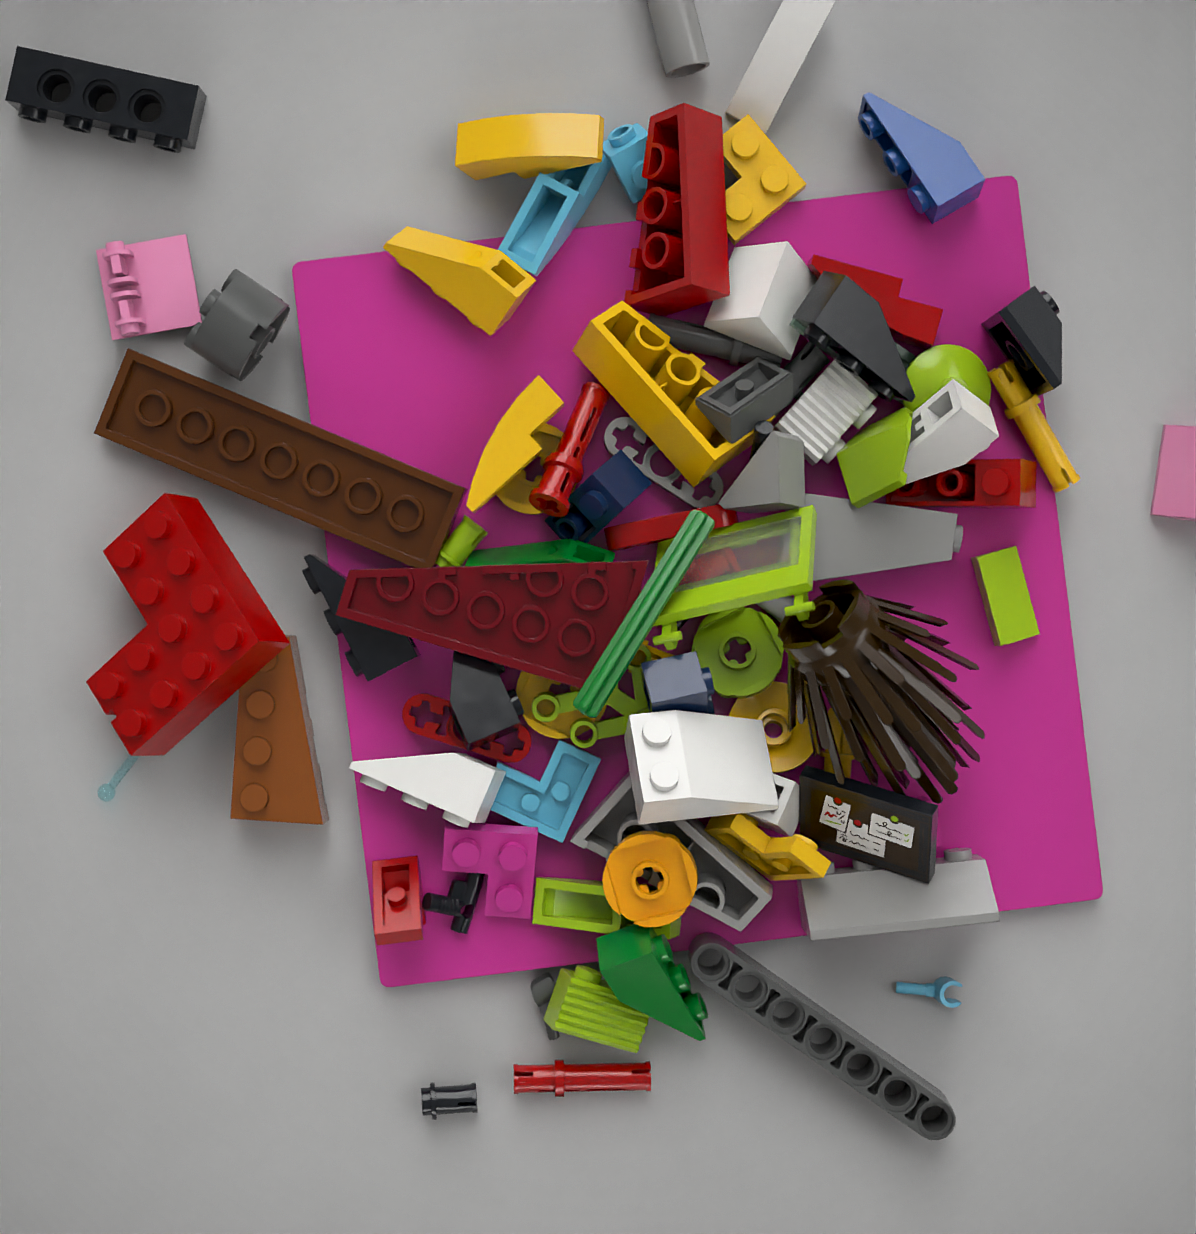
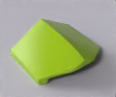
(876, 458)

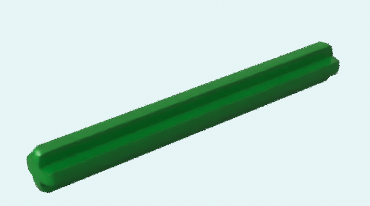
(643, 613)

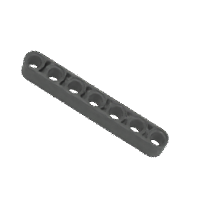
(834, 1053)

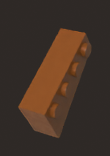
(275, 747)

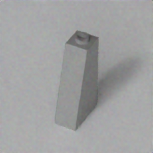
(878, 537)

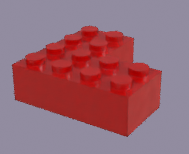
(202, 629)

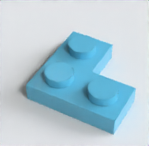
(554, 798)

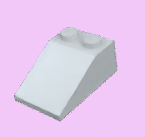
(697, 766)

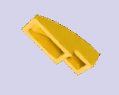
(528, 144)
(512, 442)

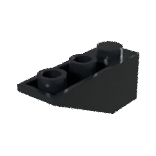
(853, 326)
(372, 648)
(480, 701)

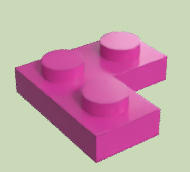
(501, 852)

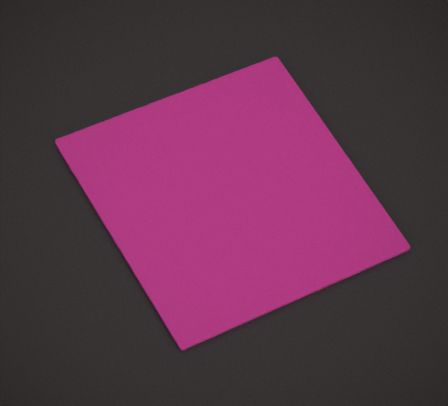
(429, 389)

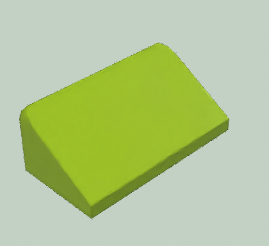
(1005, 596)

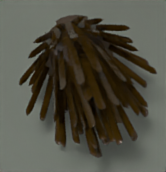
(876, 687)

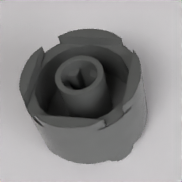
(237, 325)

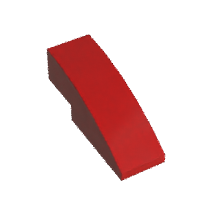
(906, 319)

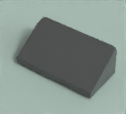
(746, 397)

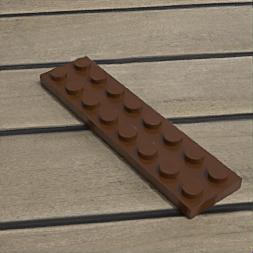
(280, 461)

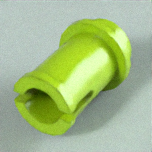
(461, 543)

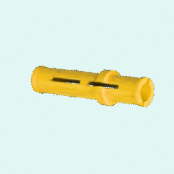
(1034, 427)

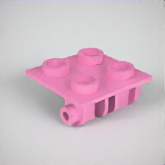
(148, 286)

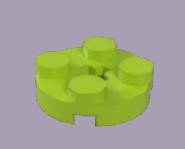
(746, 627)

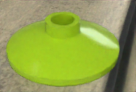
(939, 366)

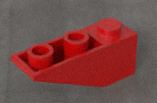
(973, 485)

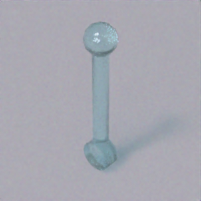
(107, 791)

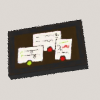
(868, 823)

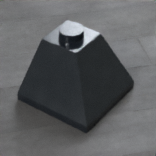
(1031, 337)

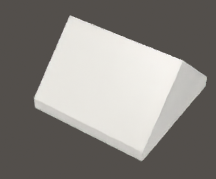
(765, 292)

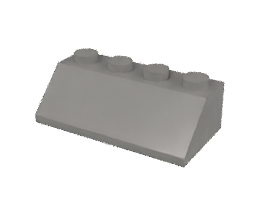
(879, 901)

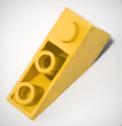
(469, 276)

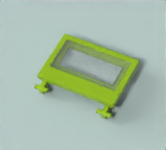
(745, 567)

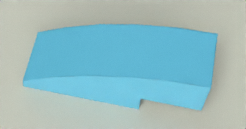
(551, 214)

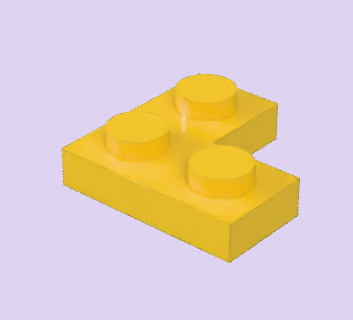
(763, 176)
(773, 857)

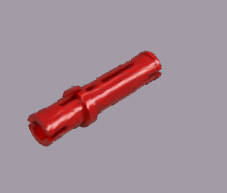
(581, 1077)

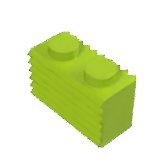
(590, 1010)

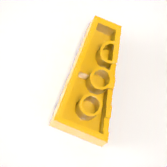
(657, 389)

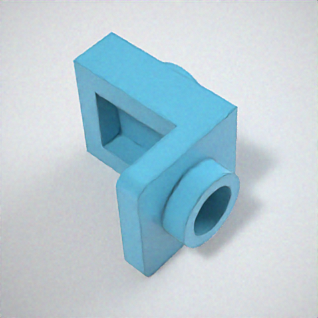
(626, 154)

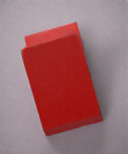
(397, 900)

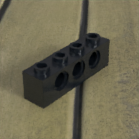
(39, 72)

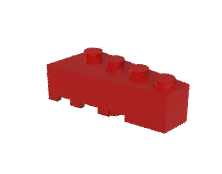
(682, 215)

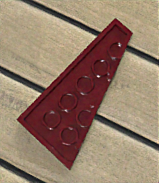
(521, 616)

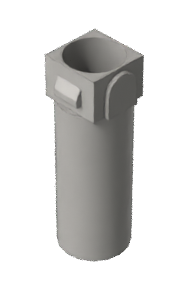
(678, 36)

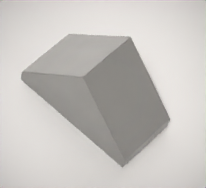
(771, 478)

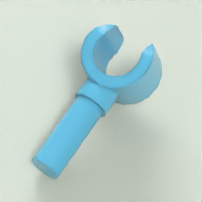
(931, 990)

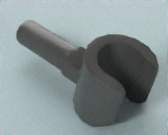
(541, 991)

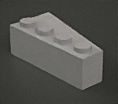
(726, 883)

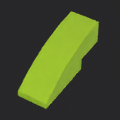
(583, 906)

